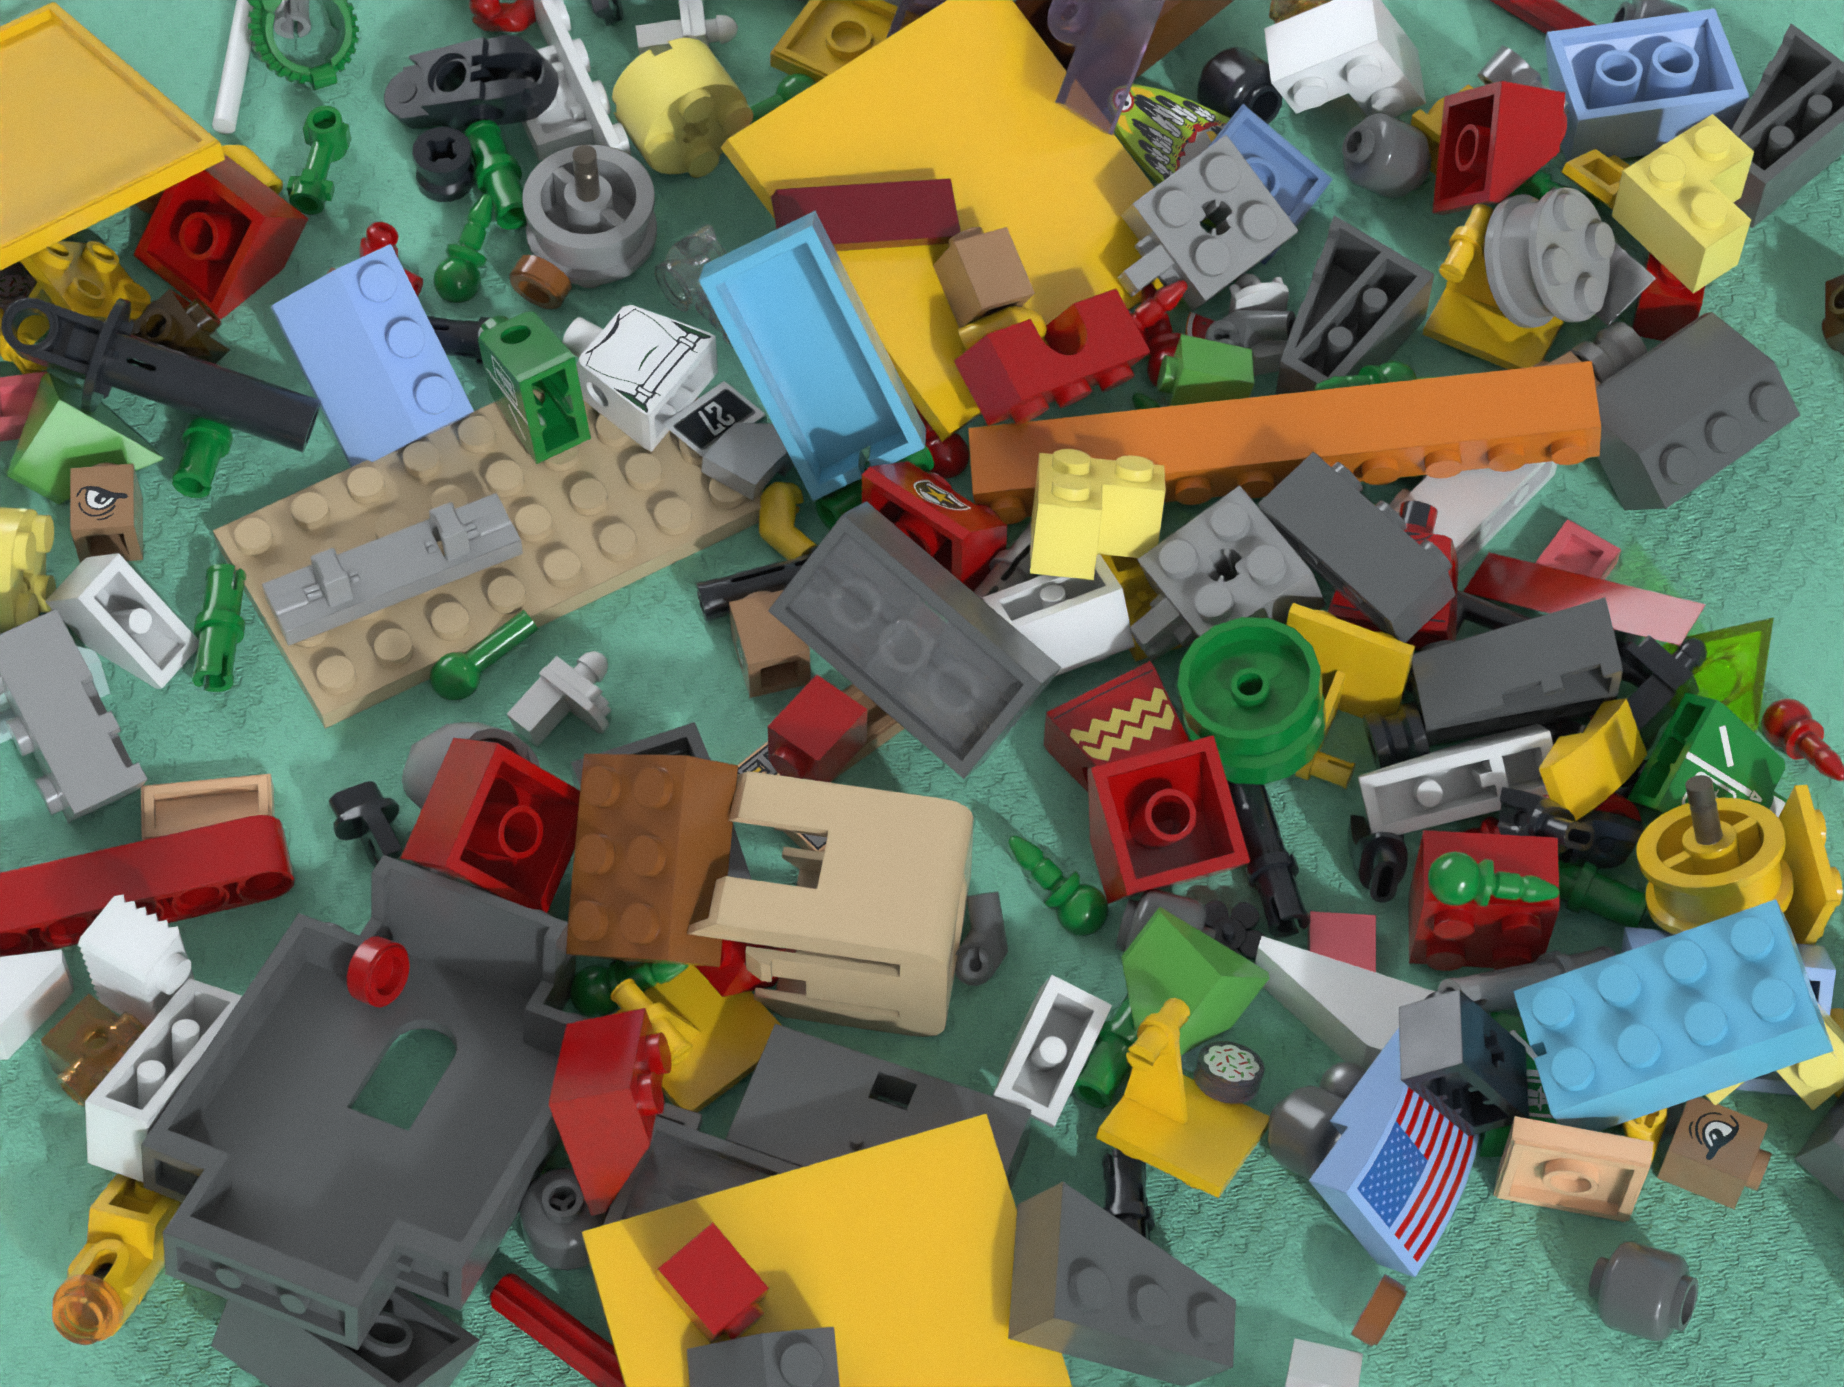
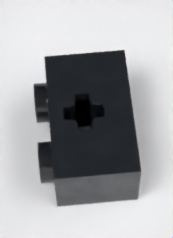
(1463, 1062)

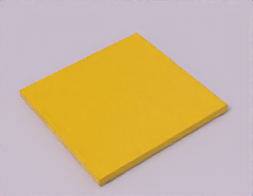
(974, 103)
(81, 134)
(884, 1244)

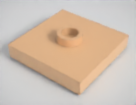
(1572, 1169)

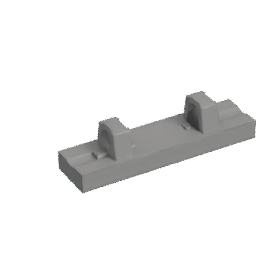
(391, 568)

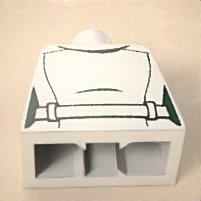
(641, 369)

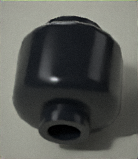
(1238, 79)

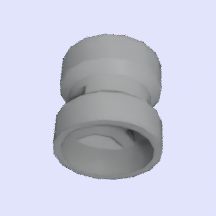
(1611, 351)

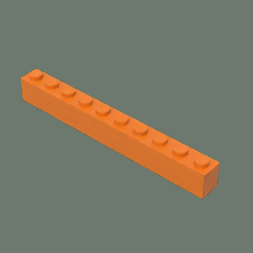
(1257, 441)

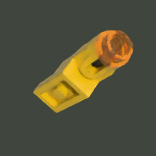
(116, 1263)

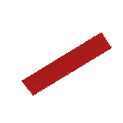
(1555, 589)

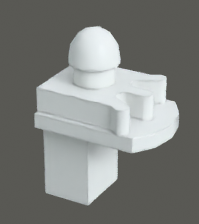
(691, 25)
(1252, 294)
(558, 693)

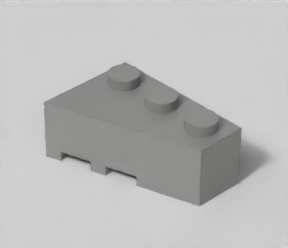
(63, 720)

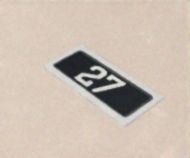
(711, 417)

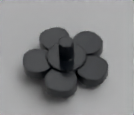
(1235, 931)

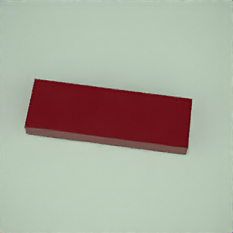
(875, 212)

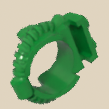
(319, 76)

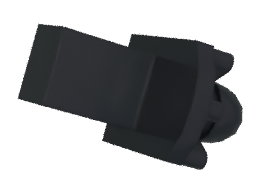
(1666, 681)

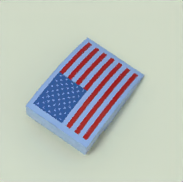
(1394, 1167)

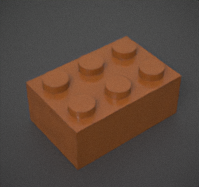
(649, 857)

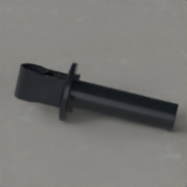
(107, 356)

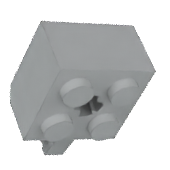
(1177, 247)
(1219, 570)

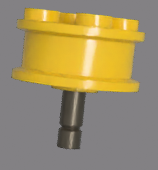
(1712, 859)

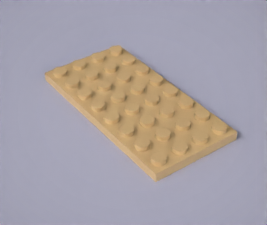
(583, 523)

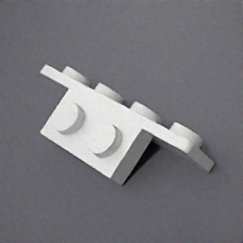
(580, 105)

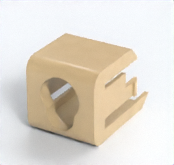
(868, 914)

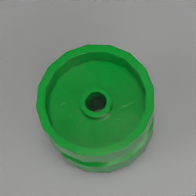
(1258, 696)

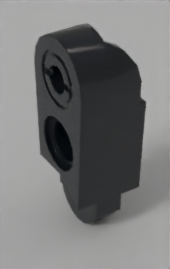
(473, 84)

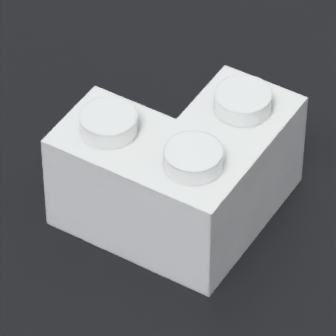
(1343, 51)

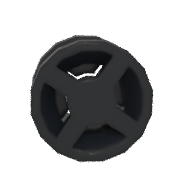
(443, 164)
(1396, 735)

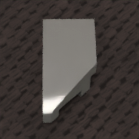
(747, 458)

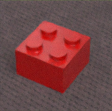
(496, 824)
(1474, 935)

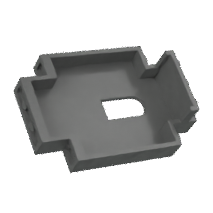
(328, 1208)

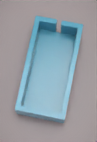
(813, 355)
(1673, 1020)

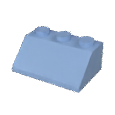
(1643, 81)
(372, 357)

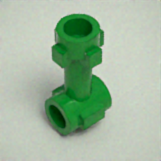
(329, 143)

